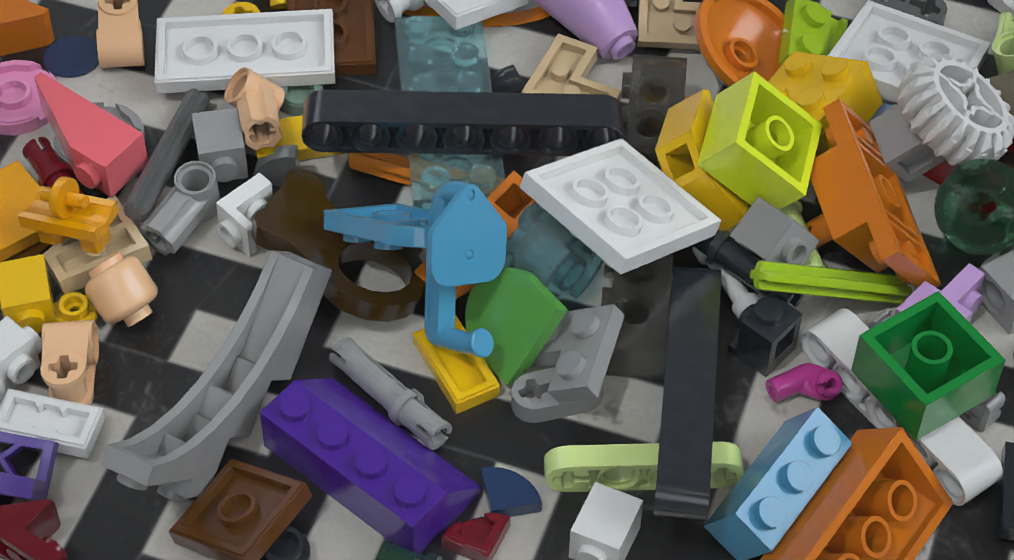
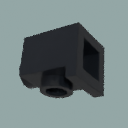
(766, 334)

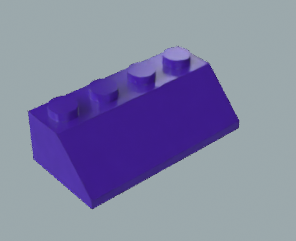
(366, 462)

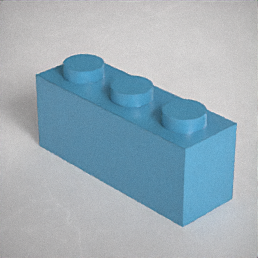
(778, 485)

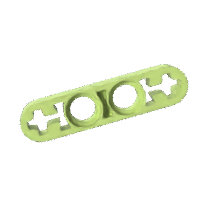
(580, 466)

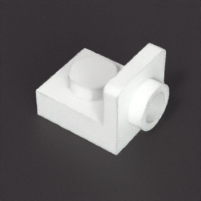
(238, 210)

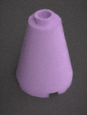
(597, 23)

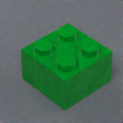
(927, 365)

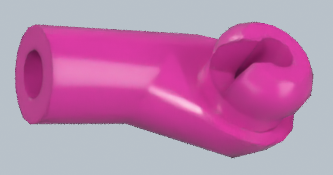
(806, 380)

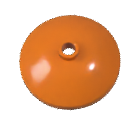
(739, 38)

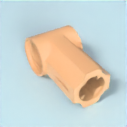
(257, 107)

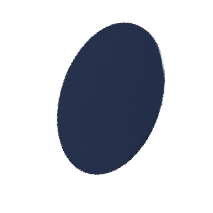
(71, 56)

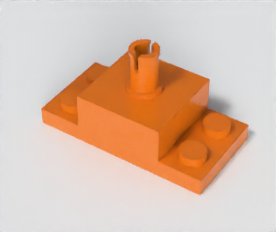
(866, 202)

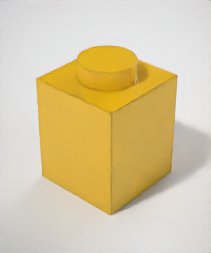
(26, 292)

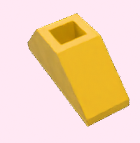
(679, 154)

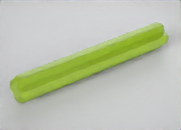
(829, 282)

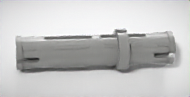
(403, 405)

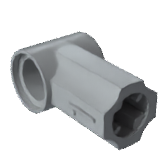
(183, 208)

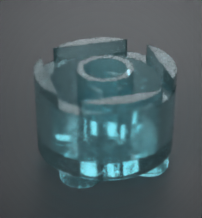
(551, 253)

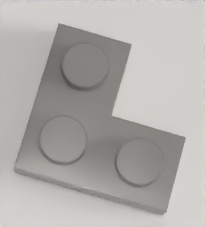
(581, 352)

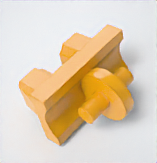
(65, 213)

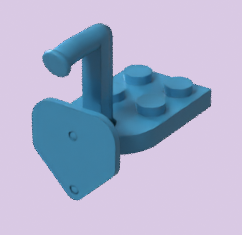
(463, 247)

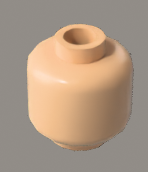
(121, 290)

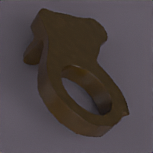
(295, 224)

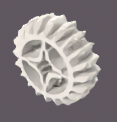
(955, 110)

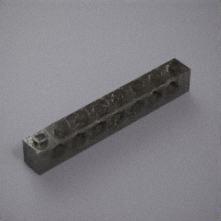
(641, 347)

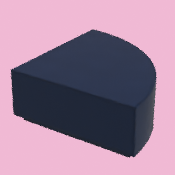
(509, 492)

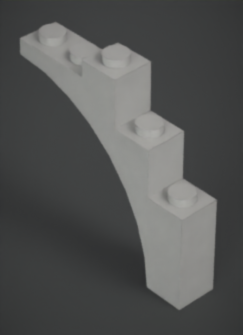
(264, 346)

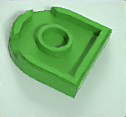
(518, 316)

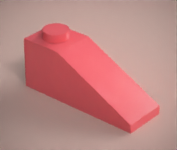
(97, 144)

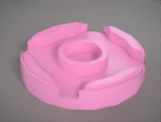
(19, 97)

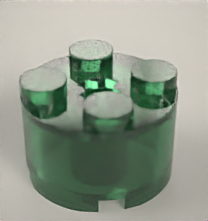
(960, 207)

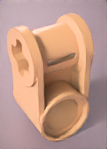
(119, 34)
(70, 359)

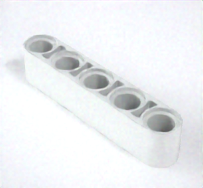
(952, 451)

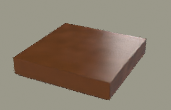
(240, 513)

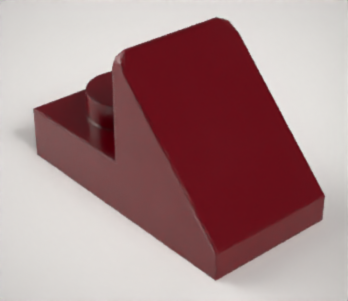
(28, 531)

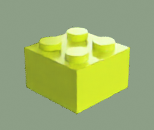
(760, 143)

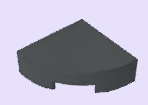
(278, 164)

